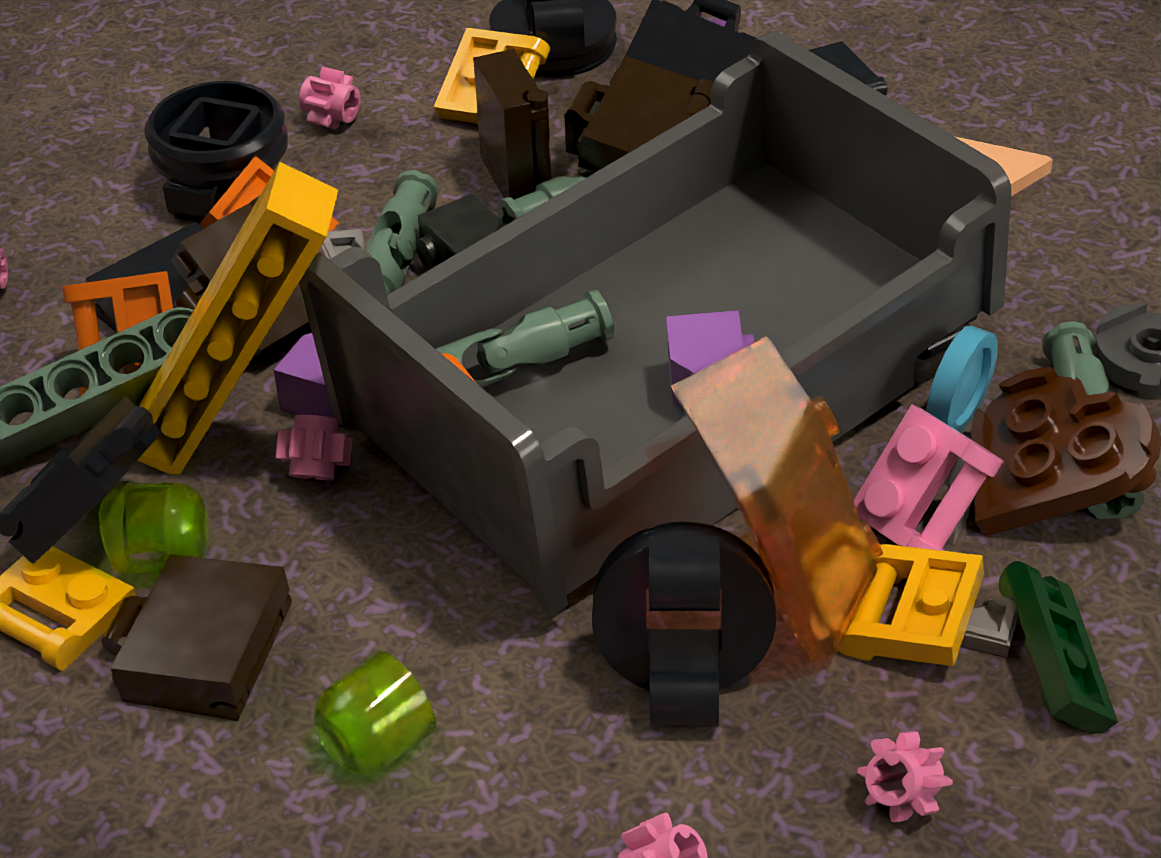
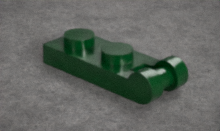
(1060, 648)

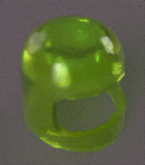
(157, 519)
(373, 715)

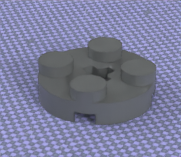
(1122, 353)

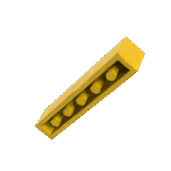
(236, 313)

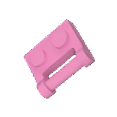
(912, 474)

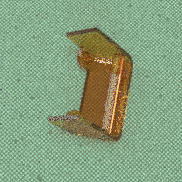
(788, 489)

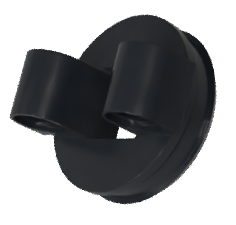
(576, 30)
(201, 169)
(684, 572)

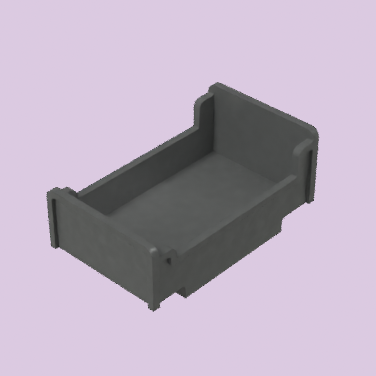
(786, 199)

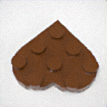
(1059, 449)

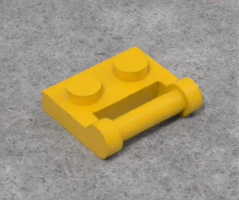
(458, 91)
(66, 593)
(930, 612)

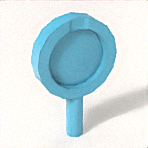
(963, 377)

